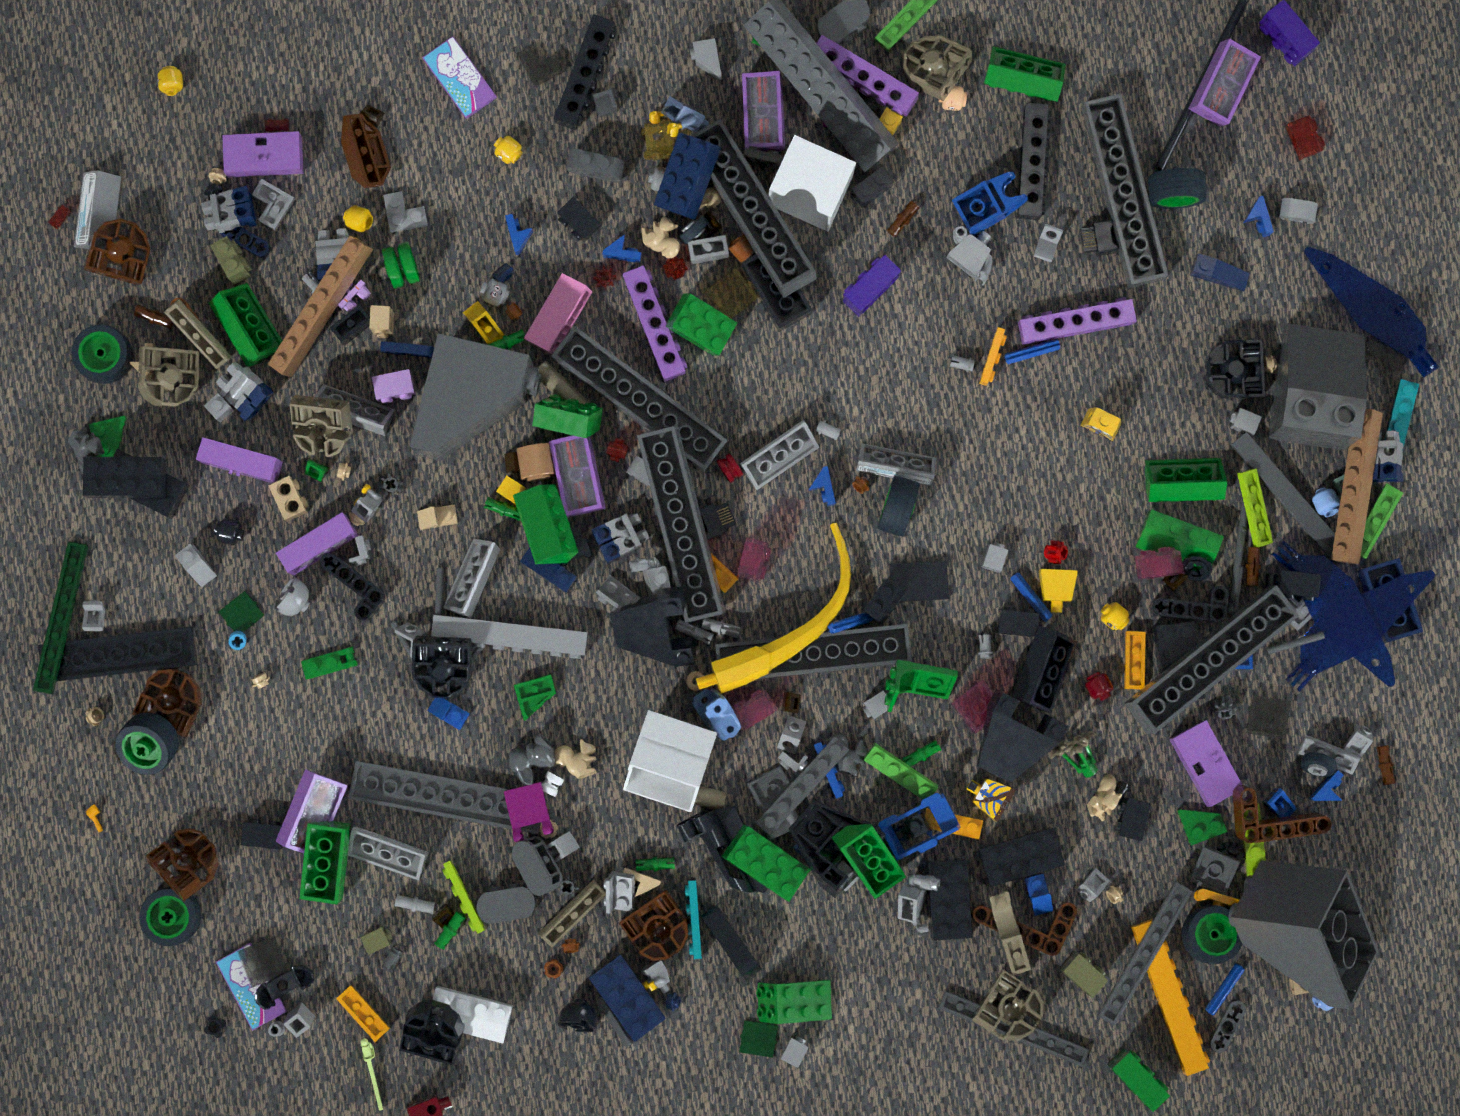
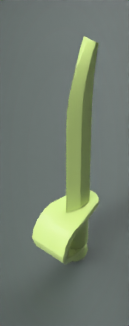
(368, 1055)

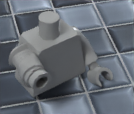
(971, 253)
(653, 572)
(913, 898)

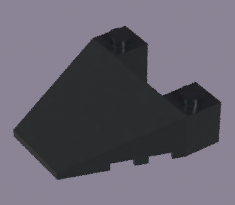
(646, 628)
(1011, 746)
(813, 837)

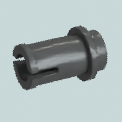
(392, 959)

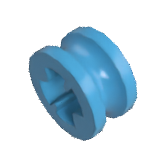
(233, 645)

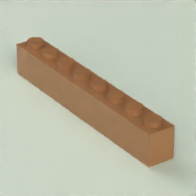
(320, 306)
(1357, 491)

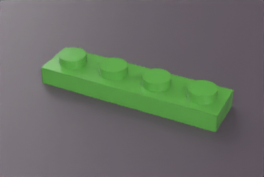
(903, 23)
(1379, 516)
(900, 772)

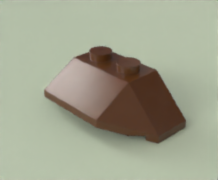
(364, 151)

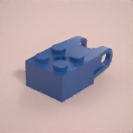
(992, 198)

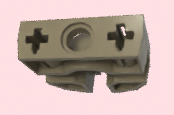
(939, 78)
(185, 364)
(332, 422)
(989, 1016)

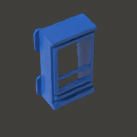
(943, 814)

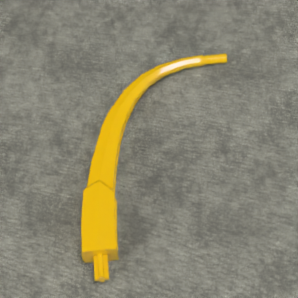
(759, 661)

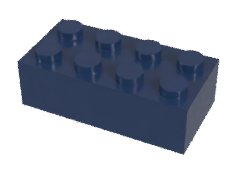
(687, 176)
(1379, 574)
(627, 998)

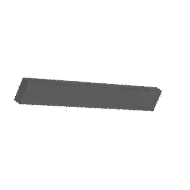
(1285, 493)
(1145, 953)
(1039, 1039)

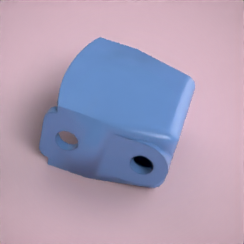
(717, 714)

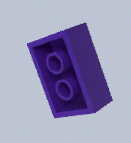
(1288, 33)
(871, 285)

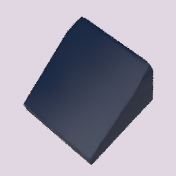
(503, 273)

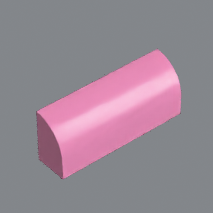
(558, 314)

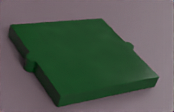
(241, 613)
(758, 1038)

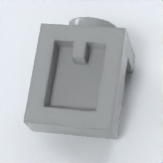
(1359, 740)
(1092, 885)

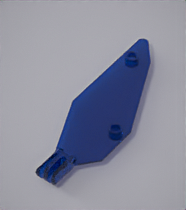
(1376, 309)
(1385, 607)
(1342, 612)

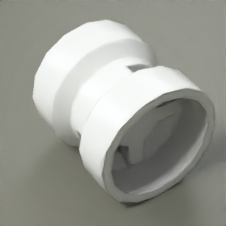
(551, 783)

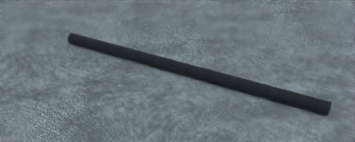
(1186, 114)

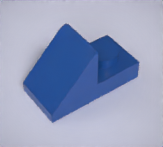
(1260, 212)
(518, 238)
(616, 251)
(823, 481)
(448, 712)
(1324, 791)
(1038, 894)

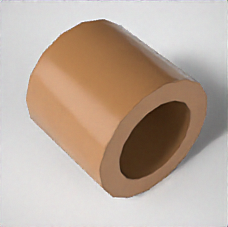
(535, 462)

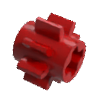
(1055, 552)

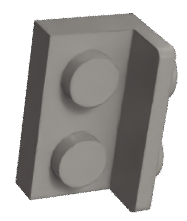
(616, 594)
(619, 892)

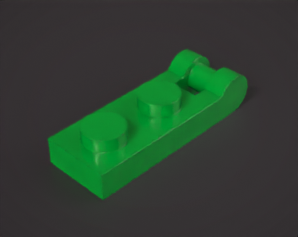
(328, 663)

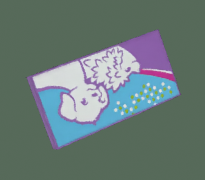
(459, 77)
(245, 995)

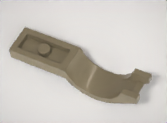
(1009, 933)

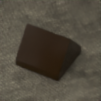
(372, 115)
(713, 225)
(511, 462)
(1175, 581)
(791, 702)
(443, 916)

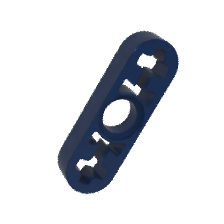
(259, 241)
(403, 349)

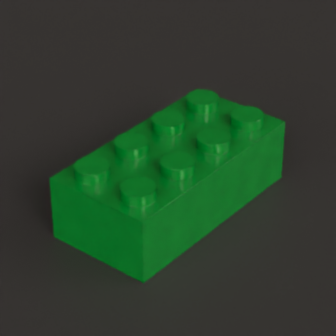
(766, 863)

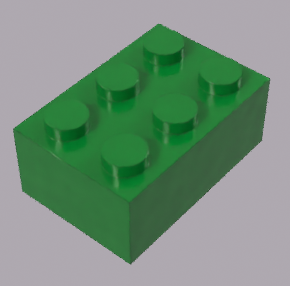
(701, 324)
(567, 416)
(1139, 1079)

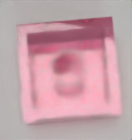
(753, 559)
(1159, 564)
(973, 706)
(755, 709)

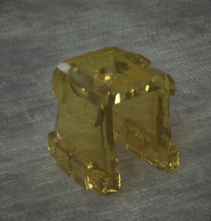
(657, 149)

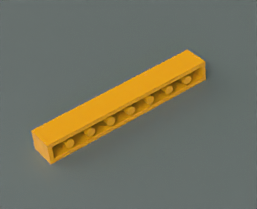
(1174, 1007)

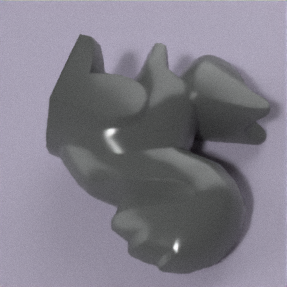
(84, 445)
(849, 761)

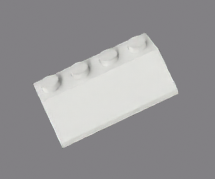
(480, 1015)

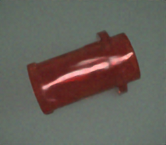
(276, 125)
(59, 216)

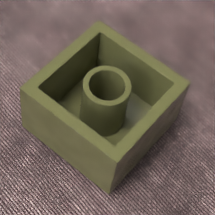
(1083, 974)

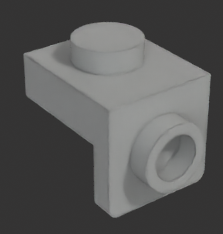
(363, 548)
(93, 615)
(788, 762)

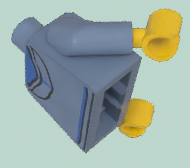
(681, 114)

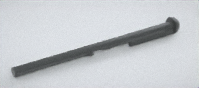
(1238, 570)

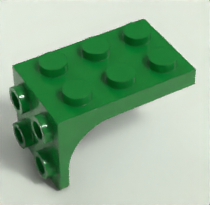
(918, 679)
(794, 1002)

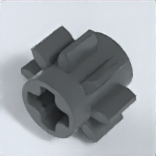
(385, 485)
(1224, 707)
(566, 893)

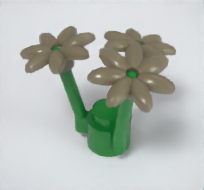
(1086, 765)

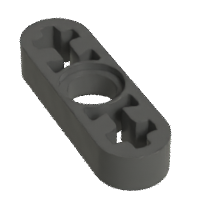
(1215, 1036)

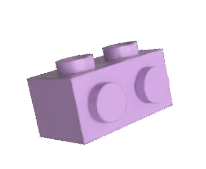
(393, 386)

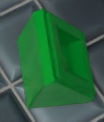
(316, 470)

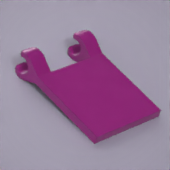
(527, 807)

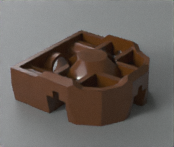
(132, 268)
(189, 690)
(187, 881)
(652, 928)

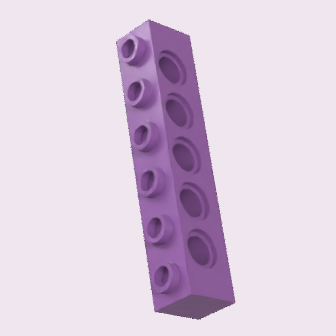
(875, 76)
(641, 276)
(1125, 317)

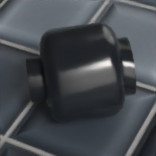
(229, 531)

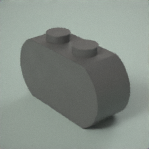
(844, 21)
(595, 165)
(537, 866)
(506, 904)

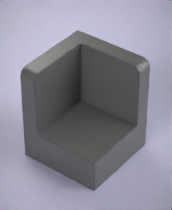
(605, 103)

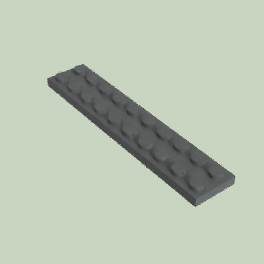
(432, 795)

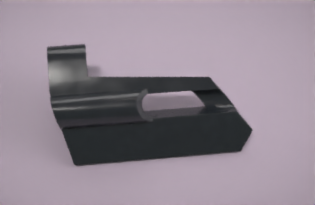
(717, 831)

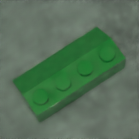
(1025, 74)
(246, 324)
(1185, 480)
(546, 524)
(1165, 531)
(869, 858)
(325, 861)

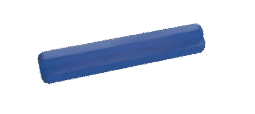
(1032, 351)
(1031, 596)
(849, 622)
(1224, 989)

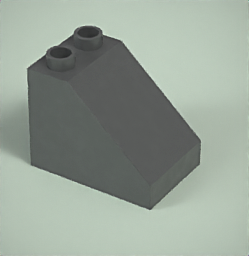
(1319, 388)
(469, 392)
(1307, 928)

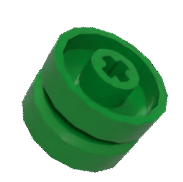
(400, 265)

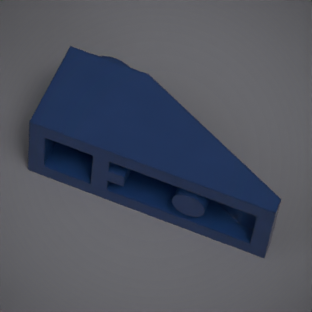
(1219, 272)
(551, 572)

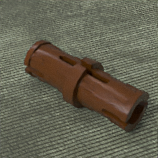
(903, 219)
(153, 316)
(1253, 566)
(1385, 765)

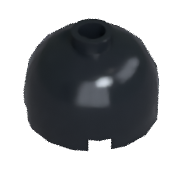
(578, 1016)

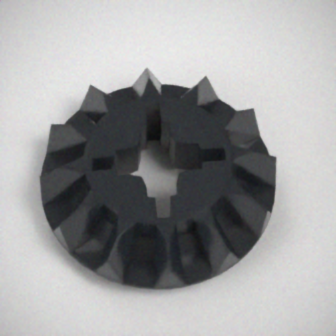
(1194, 573)
(1234, 848)

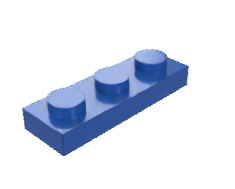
(836, 786)

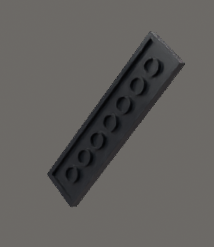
(127, 654)

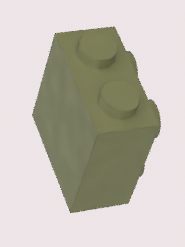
(229, 257)

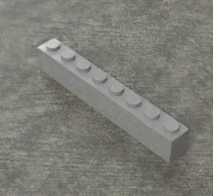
(512, 635)

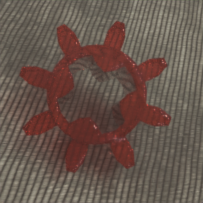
(675, 268)
(604, 272)
(617, 450)

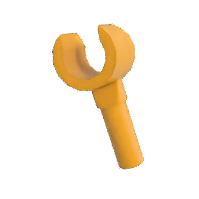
(91, 813)

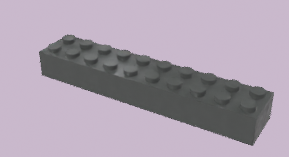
(821, 84)
(1124, 191)
(756, 214)
(637, 396)
(681, 522)
(836, 651)
(1211, 660)

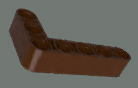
(1274, 825)
(1026, 931)

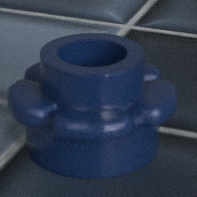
(673, 1001)

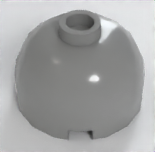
(293, 598)

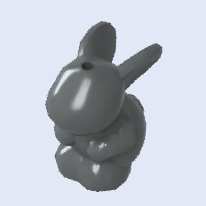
(536, 754)

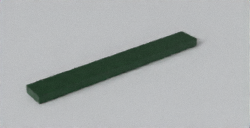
(60, 618)

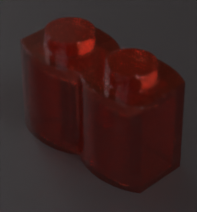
(1305, 138)

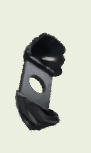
(296, 977)

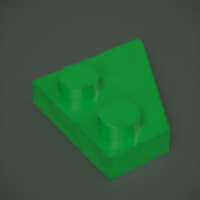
(109, 433)
(534, 693)
(1201, 825)

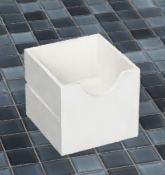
(811, 183)
(669, 761)

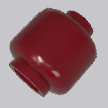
(1099, 686)

